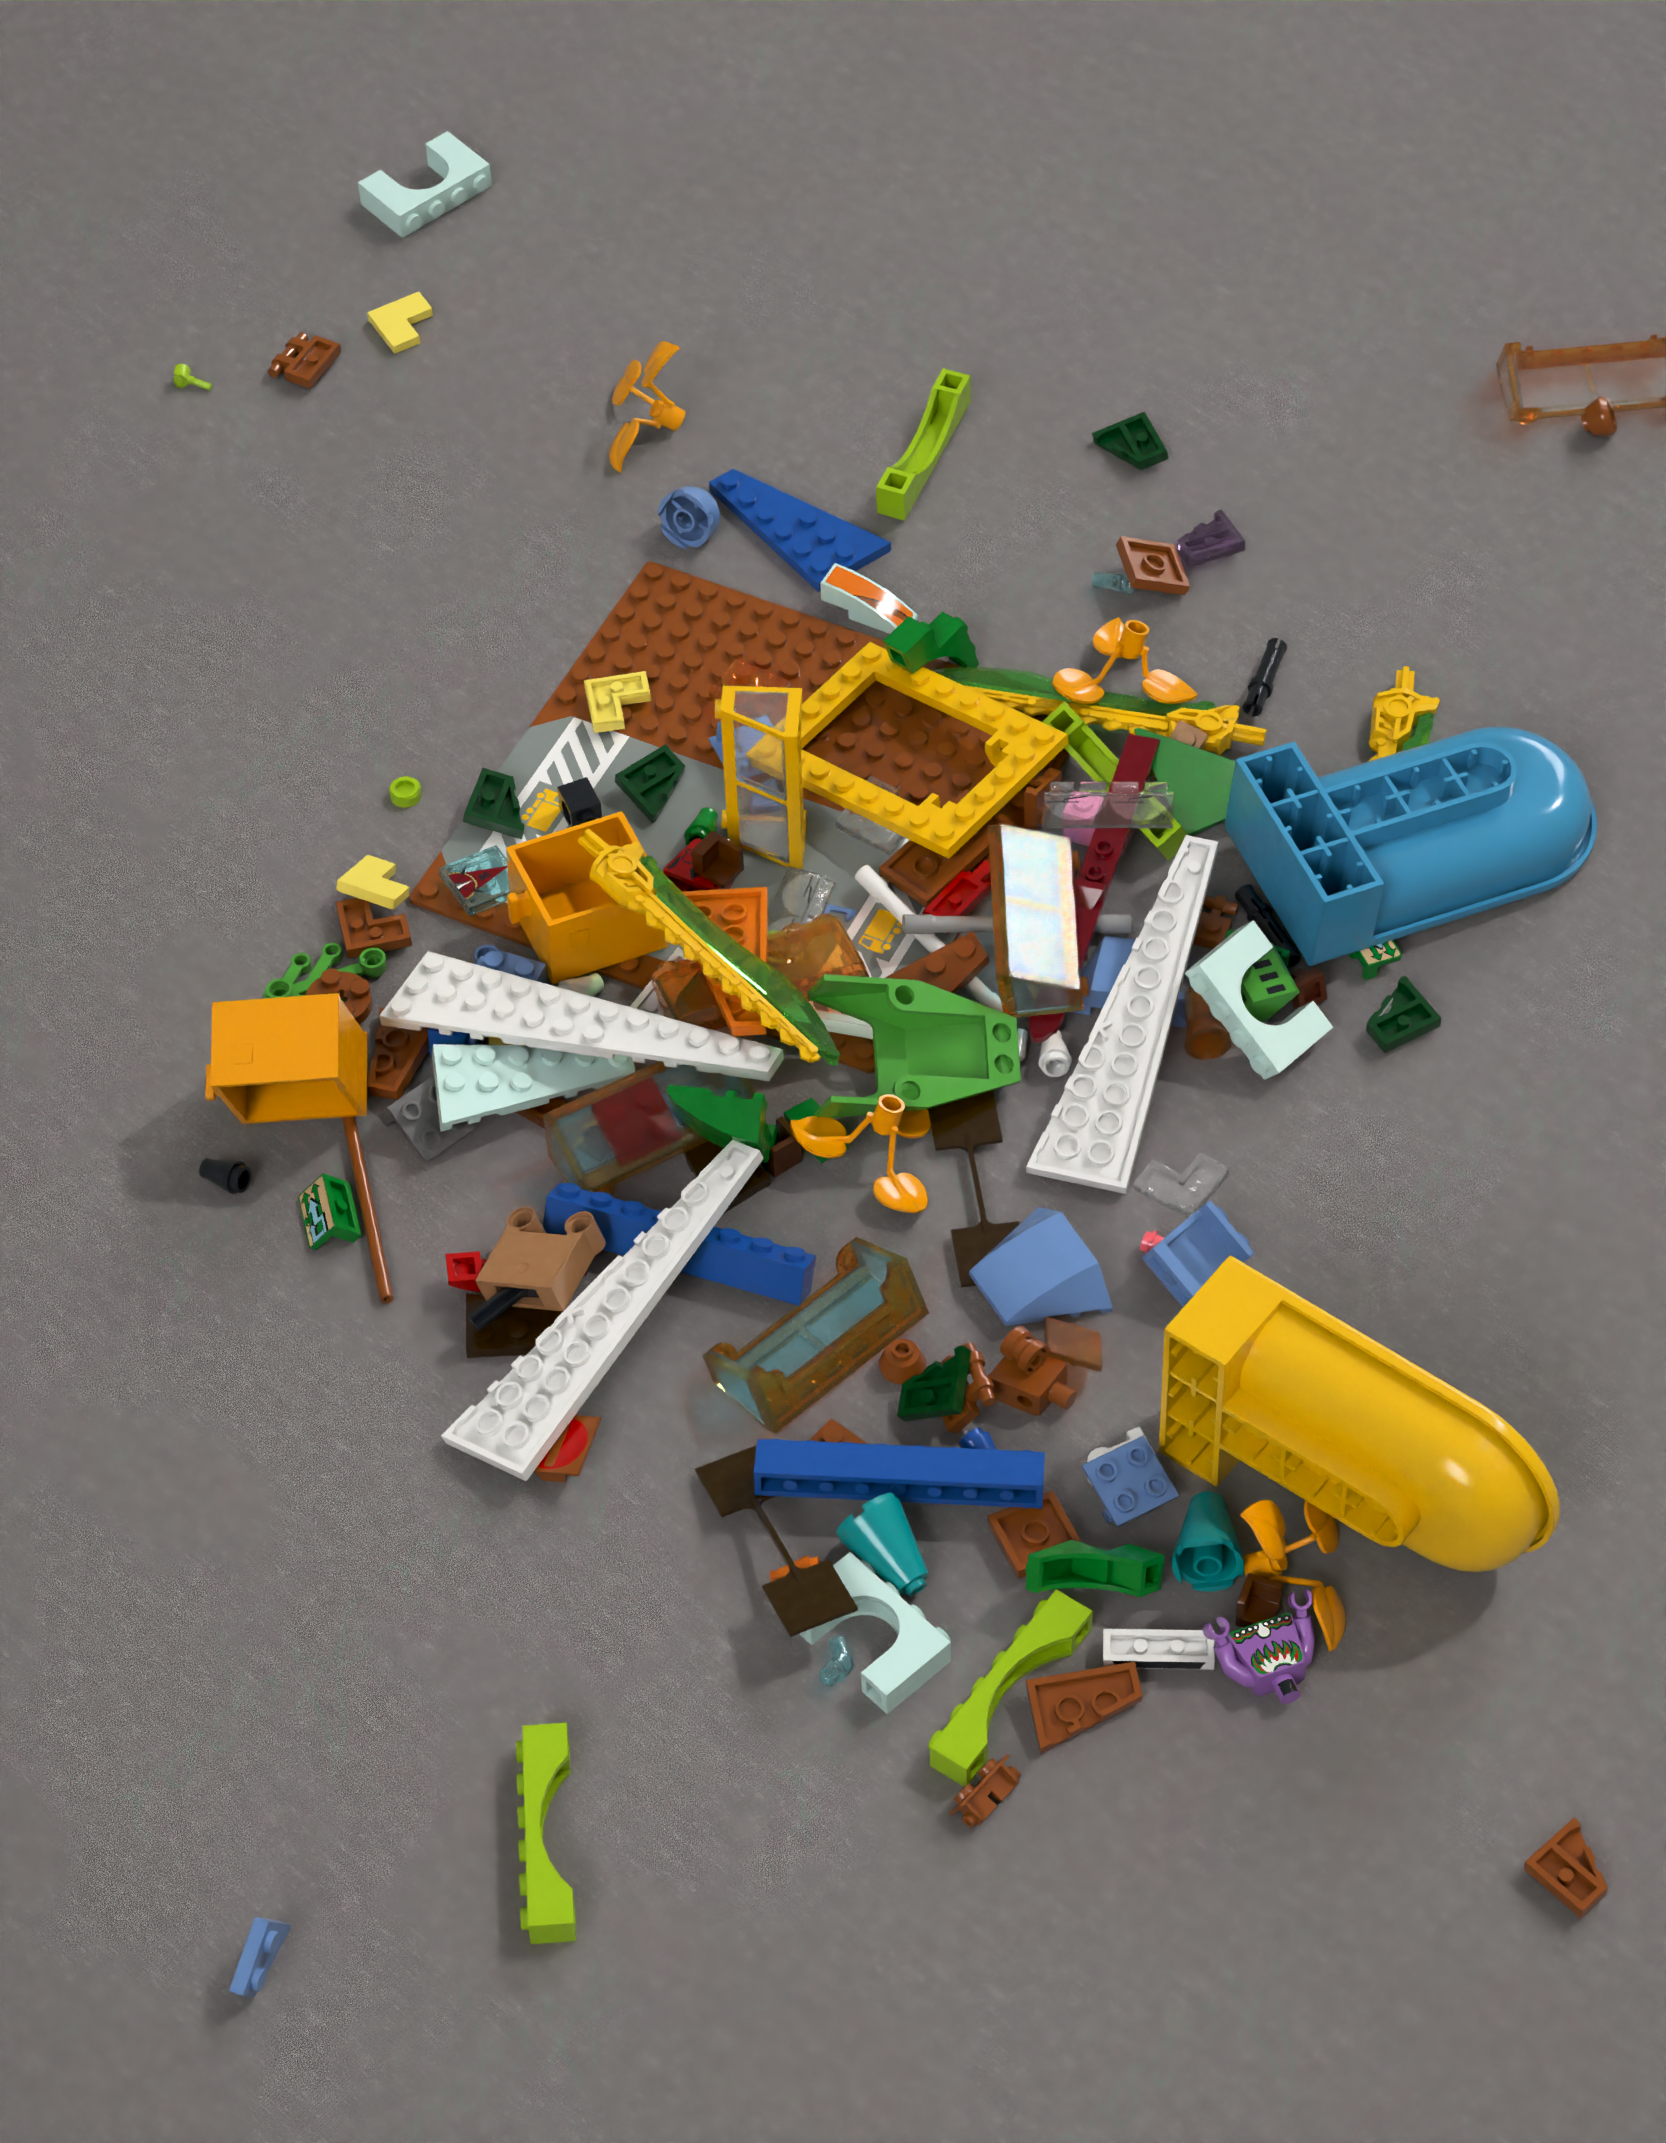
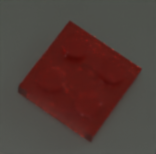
(636, 1122)

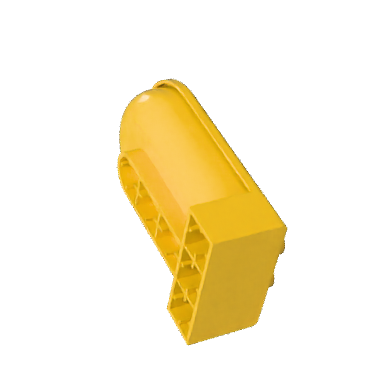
(1346, 1426)

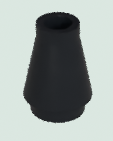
(229, 1175)

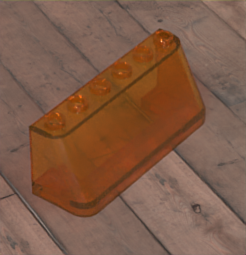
(796, 951)

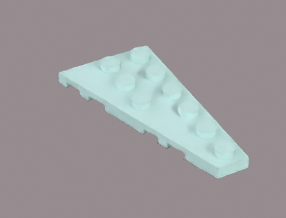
(513, 1078)

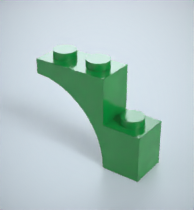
(918, 643)
(1080, 1565)

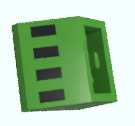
(1267, 986)

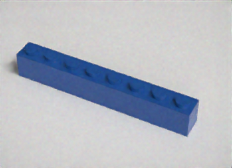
(722, 1257)
(908, 1472)

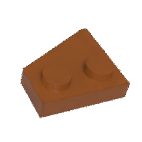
(1568, 1870)

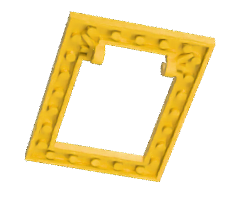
(1025, 744)

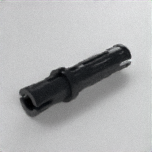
(1261, 685)
(1262, 915)

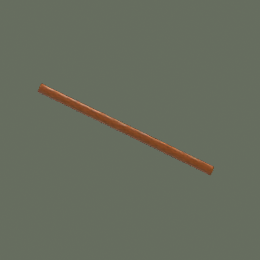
(368, 1210)

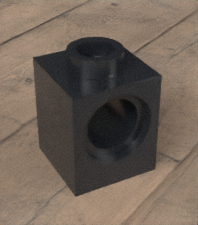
(579, 802)

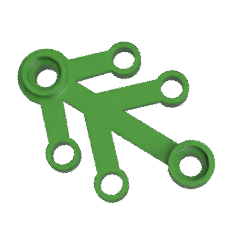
(371, 963)

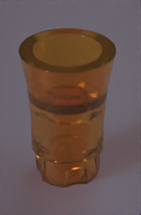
(1205, 1035)

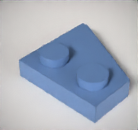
(258, 1955)

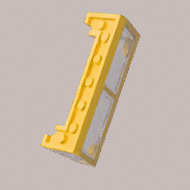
(763, 771)

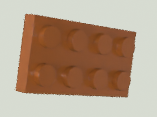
(926, 873)

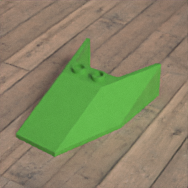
(925, 1042)

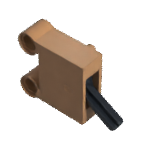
(534, 1266)

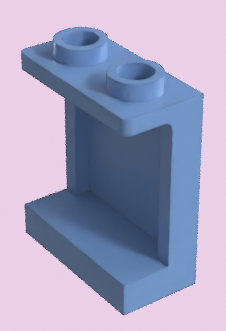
(1196, 1251)

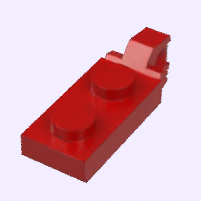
(962, 893)

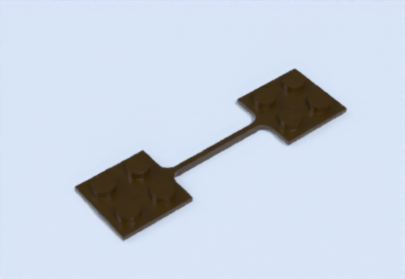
(967, 1126)
(804, 1595)

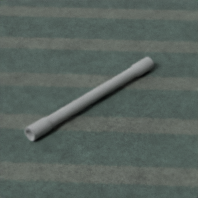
(960, 924)

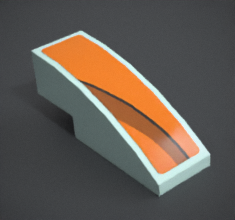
(864, 599)

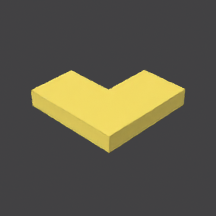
(395, 321)
(608, 695)
(371, 883)

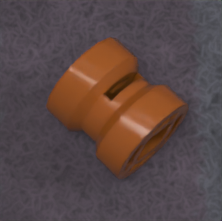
(1027, 1352)

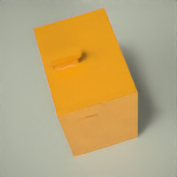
(565, 912)
(287, 1059)

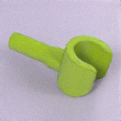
(183, 378)

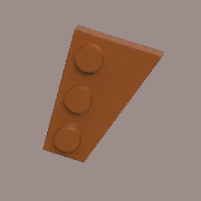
(395, 1060)
(1079, 1700)

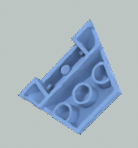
(1103, 971)
(1041, 1272)

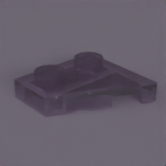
(1210, 541)

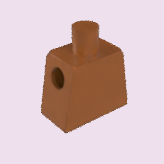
(1034, 1391)

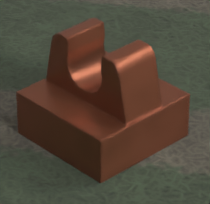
(1311, 986)

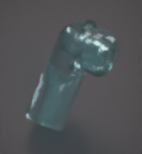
(1112, 581)
(840, 1664)

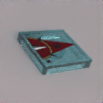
(478, 880)

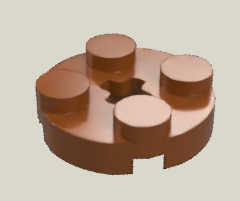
(350, 987)

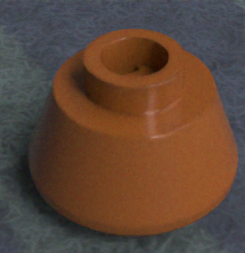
(1599, 418)
(901, 1361)

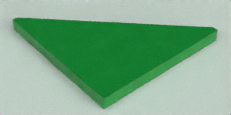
(1198, 781)

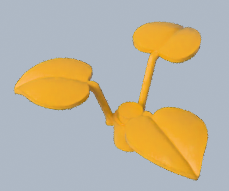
(663, 411)
(1126, 642)
(828, 1137)
(1269, 1529)

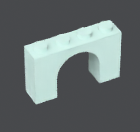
(410, 209)
(1219, 981)
(919, 1646)

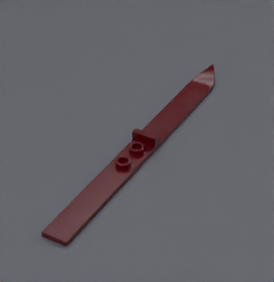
(1099, 867)

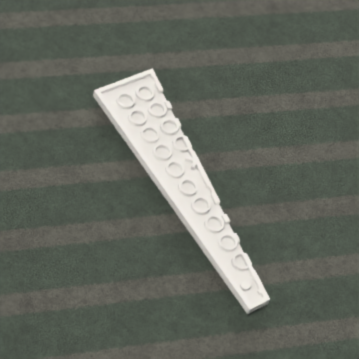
(522, 1011)
(1108, 1096)
(551, 1383)

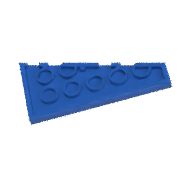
(796, 530)

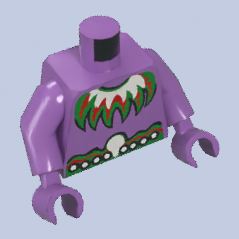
(1268, 1653)

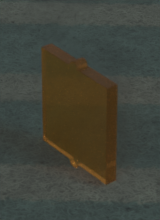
(1073, 1344)

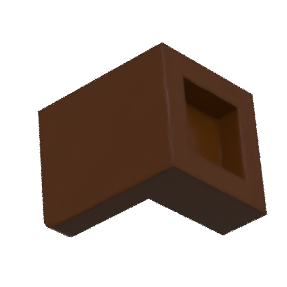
(718, 859)
(786, 1152)
(1258, 1600)

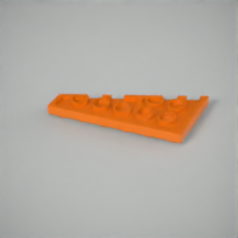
(743, 917)

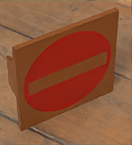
(569, 1450)

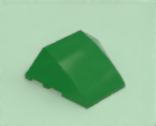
(725, 1117)

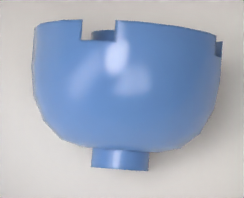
(689, 516)

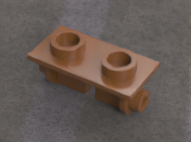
(974, 1801)

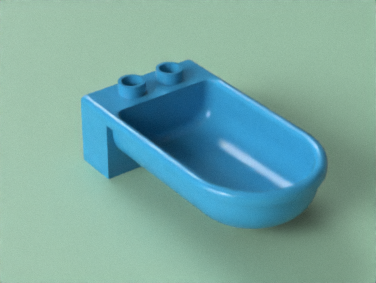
(1408, 835)

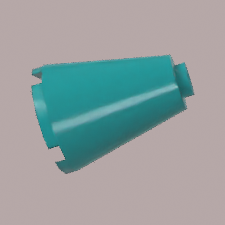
(887, 1543)
(1207, 1545)

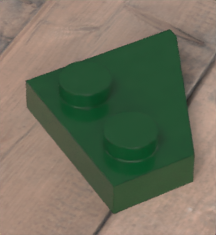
(1133, 441)
(651, 781)
(495, 804)
(1402, 1017)
(937, 1389)

